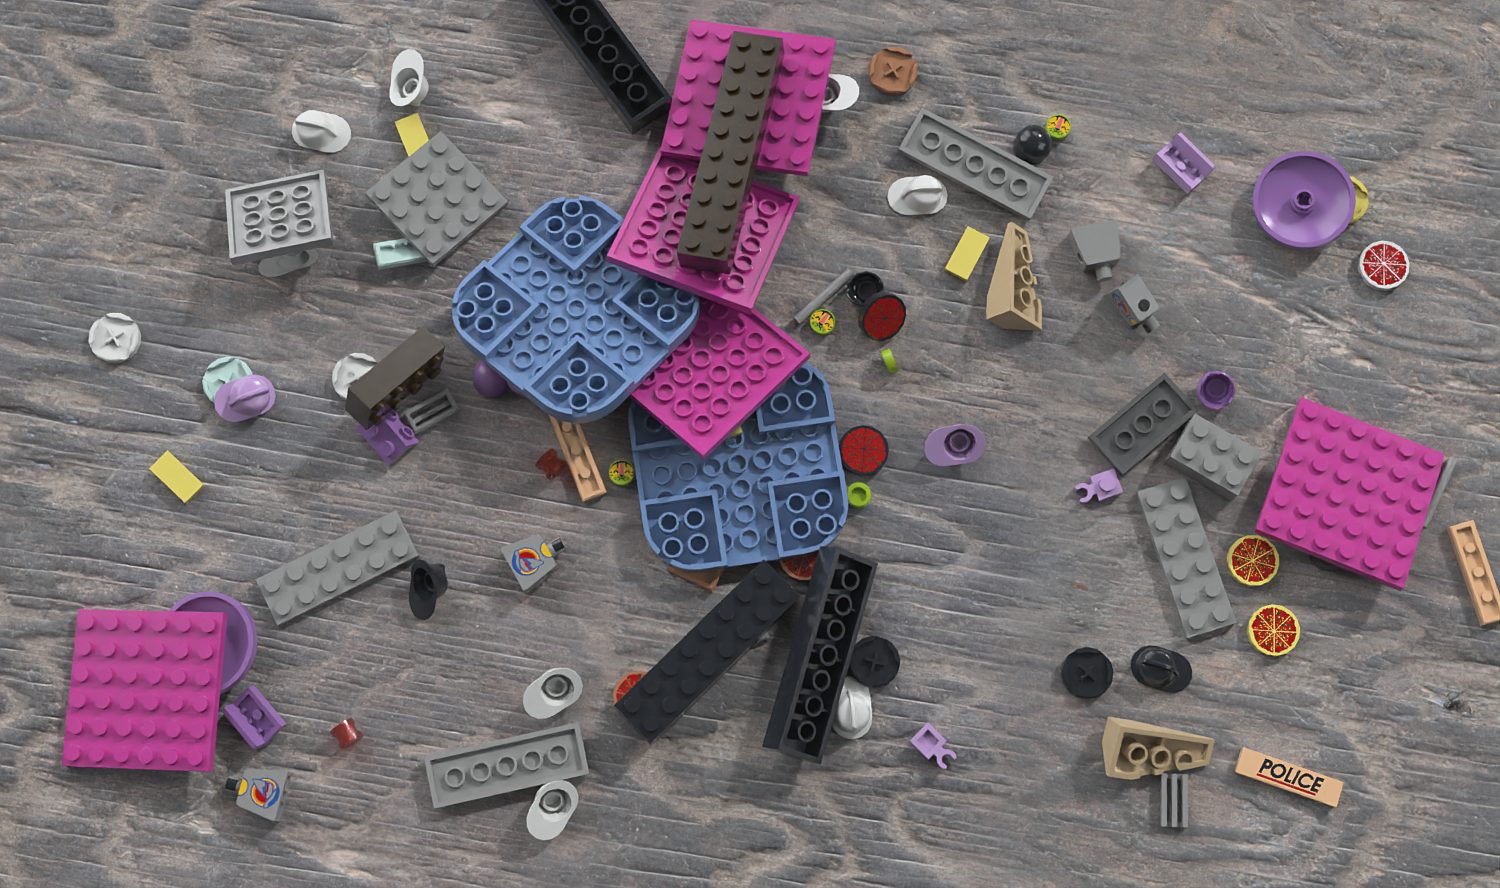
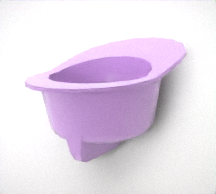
(244, 398)
(954, 445)

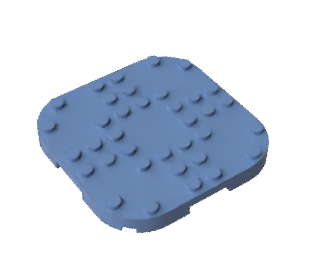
(566, 320)
(754, 496)

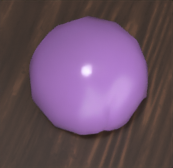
(488, 381)
(1215, 390)

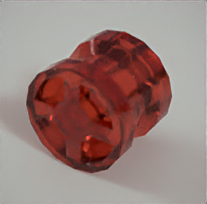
(551, 464)
(346, 733)

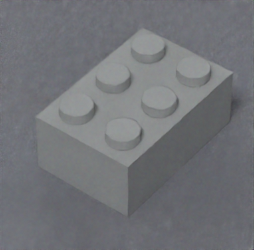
(1213, 457)

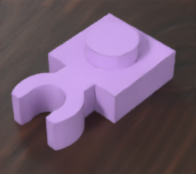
(1101, 485)
(930, 743)

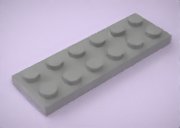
(975, 164)
(1185, 558)
(337, 568)
(506, 765)

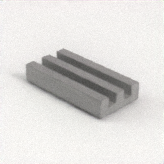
(436, 420)
(1184, 800)

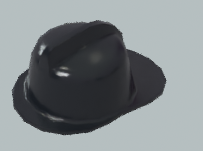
(426, 585)
(1161, 669)

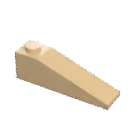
(1011, 291)
(1146, 749)

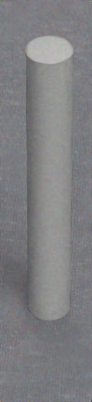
(823, 296)
(1439, 488)

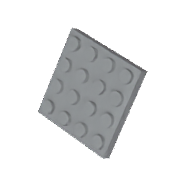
(436, 198)
(278, 217)

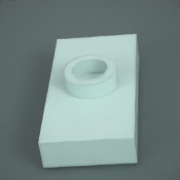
(396, 254)

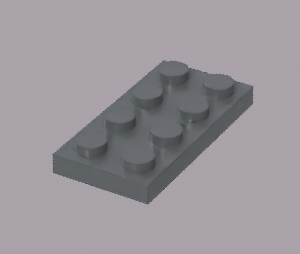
(1143, 424)

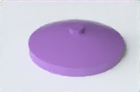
(1303, 200)
(240, 633)

